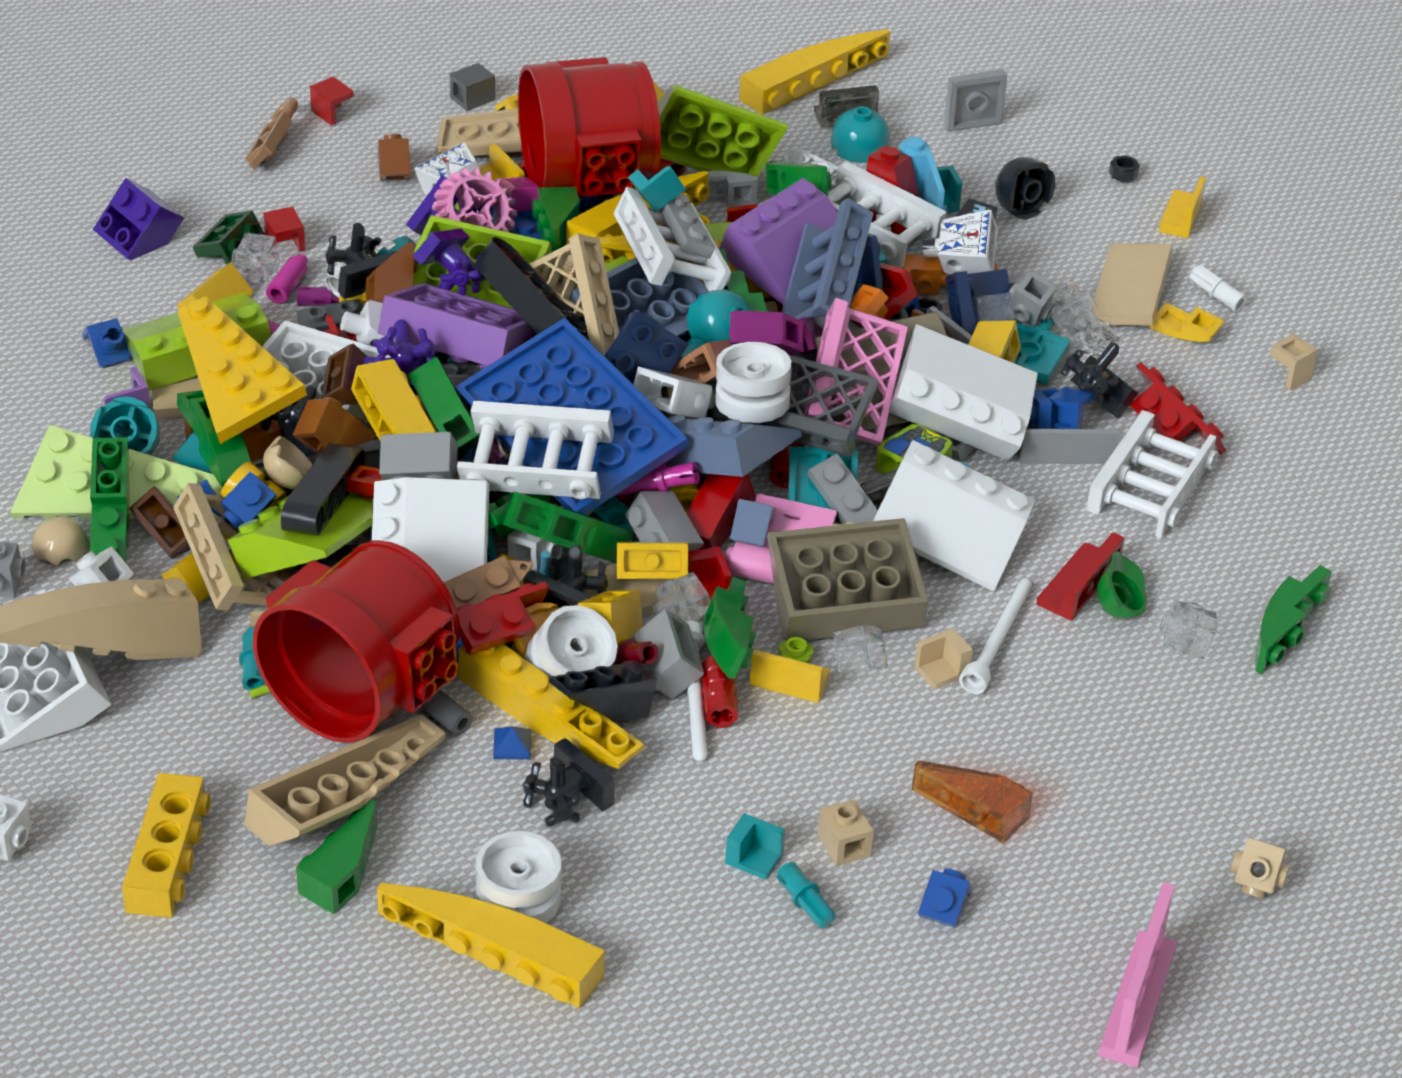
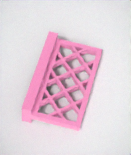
(829, 353)
(1140, 987)

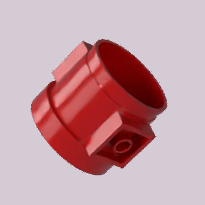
(588, 124)
(357, 640)

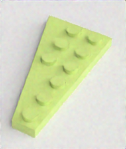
(62, 477)

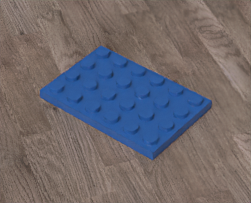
(569, 372)

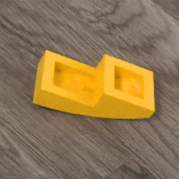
(1197, 326)

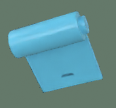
(925, 171)

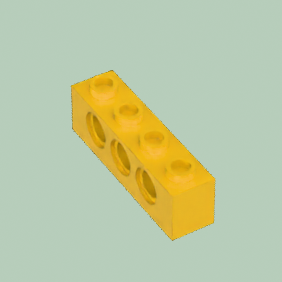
(165, 845)

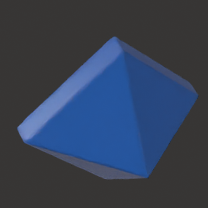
(512, 743)

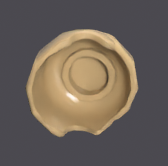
(285, 463)
(59, 539)

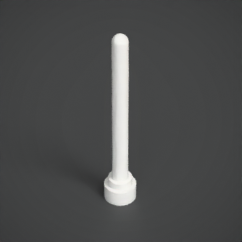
(977, 674)
(695, 699)

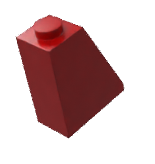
(896, 169)
(716, 506)

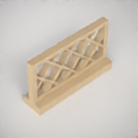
(593, 286)
(214, 553)

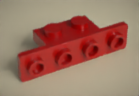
(1170, 413)
(499, 618)

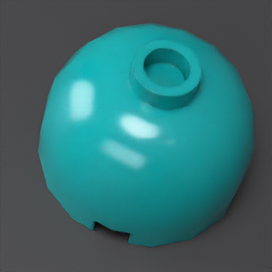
(859, 134)
(710, 314)
(128, 419)

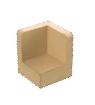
(1297, 357)
(942, 658)

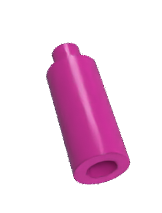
(287, 279)

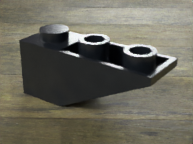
(615, 691)

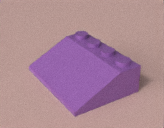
(769, 236)
(456, 323)

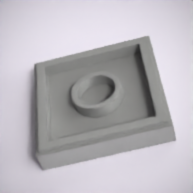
(975, 100)

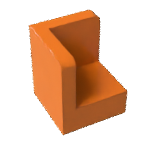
(869, 301)

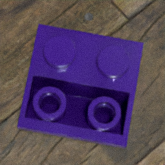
(137, 221)

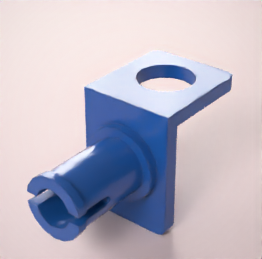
(107, 342)

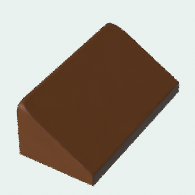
(340, 374)
(160, 520)

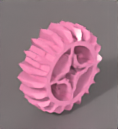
(464, 188)

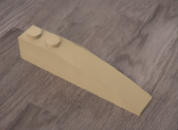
(122, 615)
(337, 782)

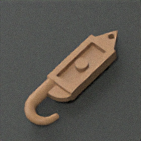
(272, 134)
(486, 580)

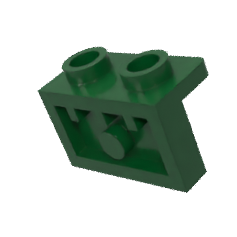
(227, 235)

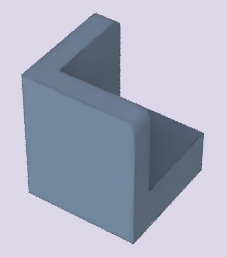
(752, 522)

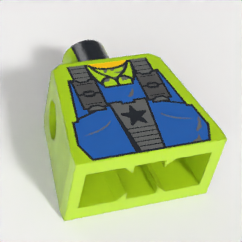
(894, 448)

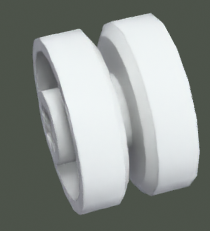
(753, 382)
(572, 641)
(520, 874)

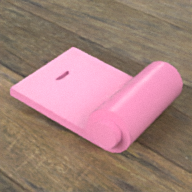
(754, 561)

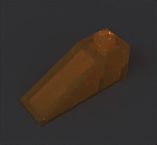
(975, 796)

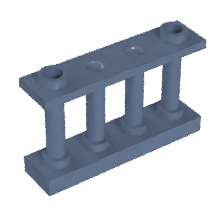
(828, 262)

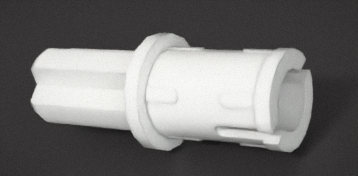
(1218, 288)

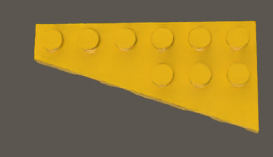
(235, 371)

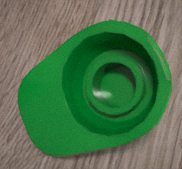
(1122, 588)

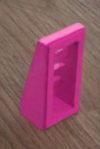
(522, 190)

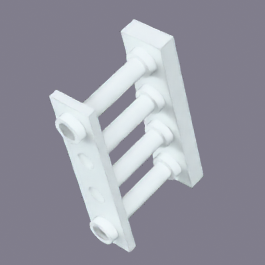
(893, 205)
(656, 254)
(538, 422)
(1131, 453)

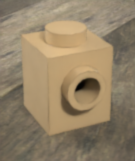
(845, 832)

